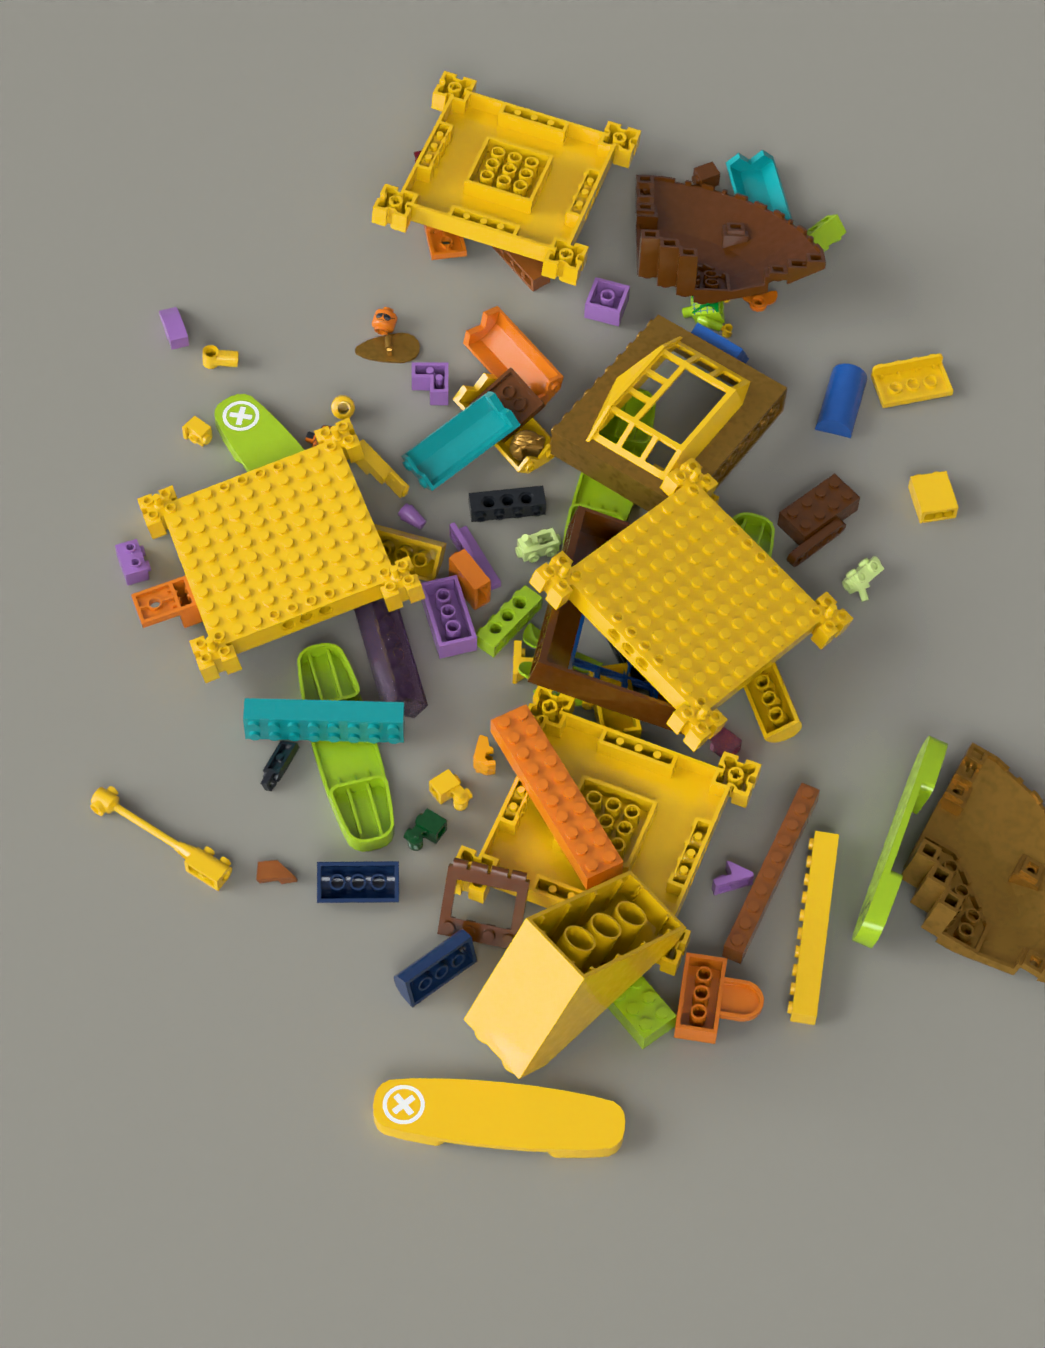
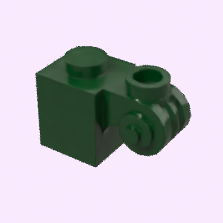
(428, 826)

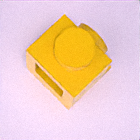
(197, 431)

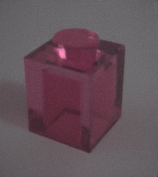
(726, 742)

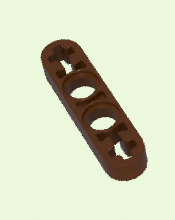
(816, 542)

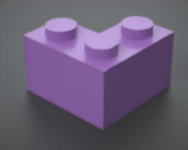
(432, 378)

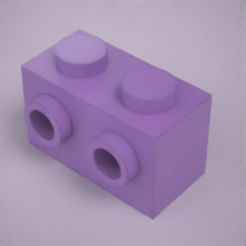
(132, 561)

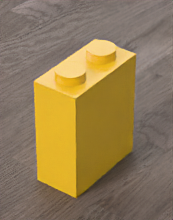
(933, 496)

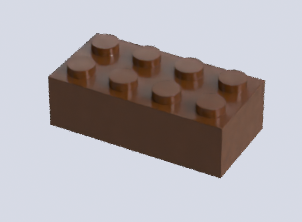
(818, 508)

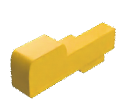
(381, 470)

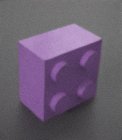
(607, 301)

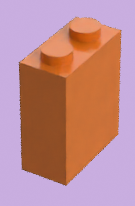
(472, 579)

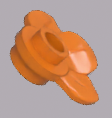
(762, 299)

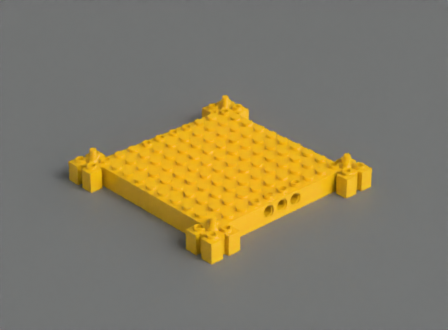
(507, 177)
(279, 549)
(691, 602)
(646, 798)

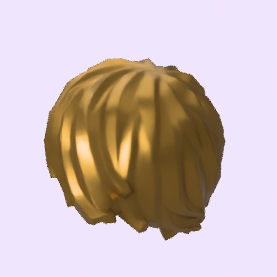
(526, 444)

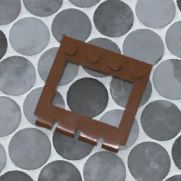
(497, 878)

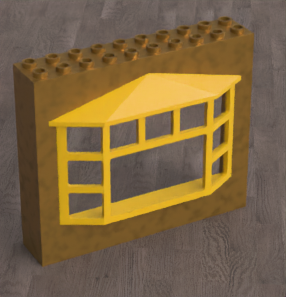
(715, 443)

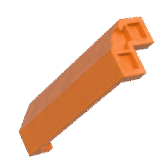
(503, 345)

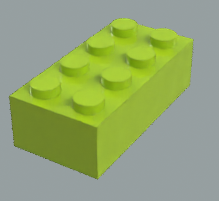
(643, 1013)

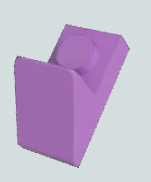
(736, 878)

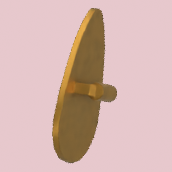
(390, 348)

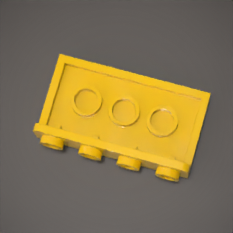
(911, 380)

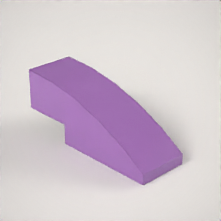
(174, 328)

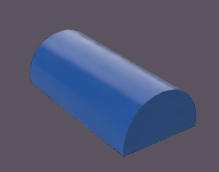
(842, 400)

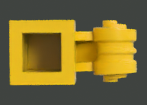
(448, 786)

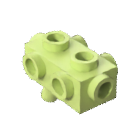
(537, 545)
(859, 578)

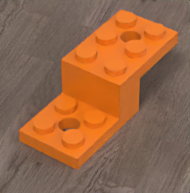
(443, 251)
(174, 600)

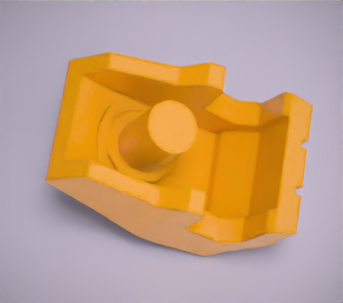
(482, 760)

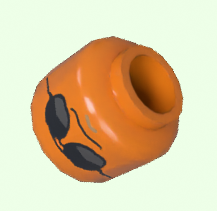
(384, 321)

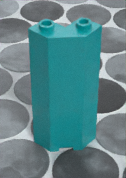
(758, 180)
(460, 441)

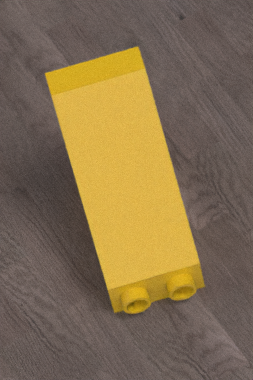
(570, 969)

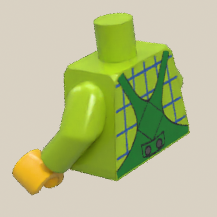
(709, 315)

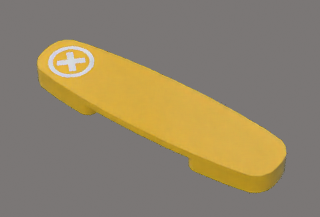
(499, 1116)

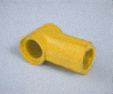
(214, 357)

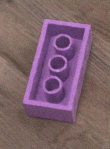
(448, 617)

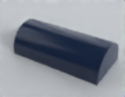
(358, 882)
(436, 968)

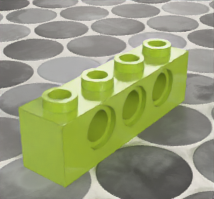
(519, 617)

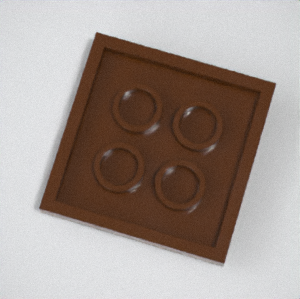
(516, 397)

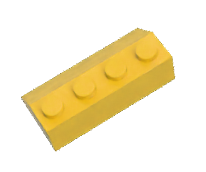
(423, 552)

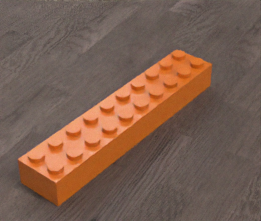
(556, 797)

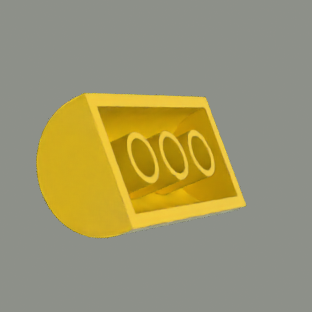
(773, 706)

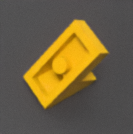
(518, 658)

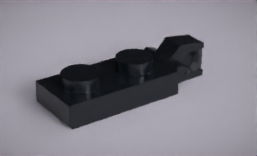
(278, 764)

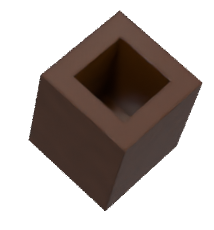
(707, 174)

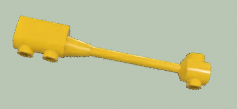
(197, 861)

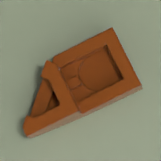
(274, 871)

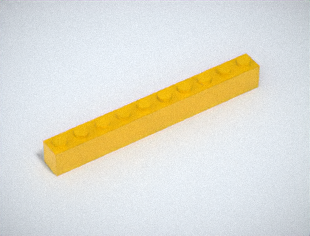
(814, 928)

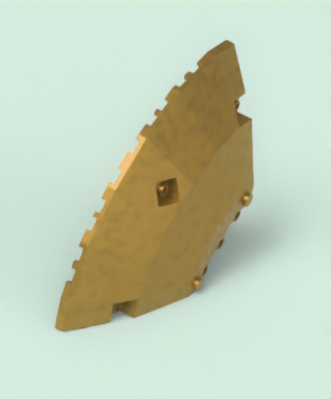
(984, 867)

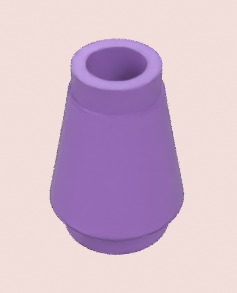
(411, 516)

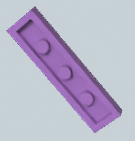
(462, 540)

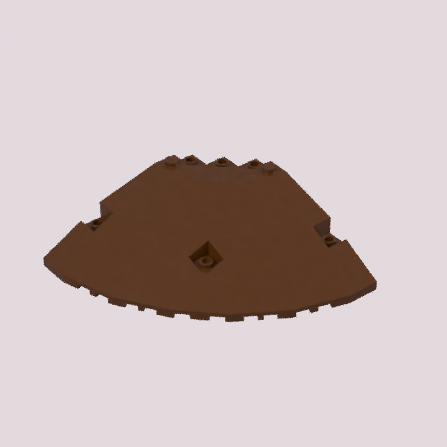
(716, 241)

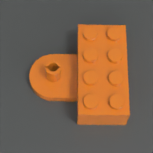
(711, 996)

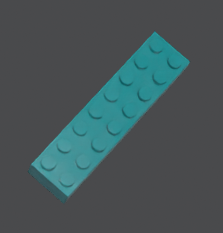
(324, 720)

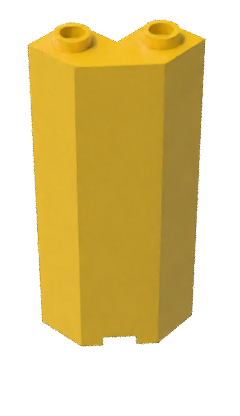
(468, 393)

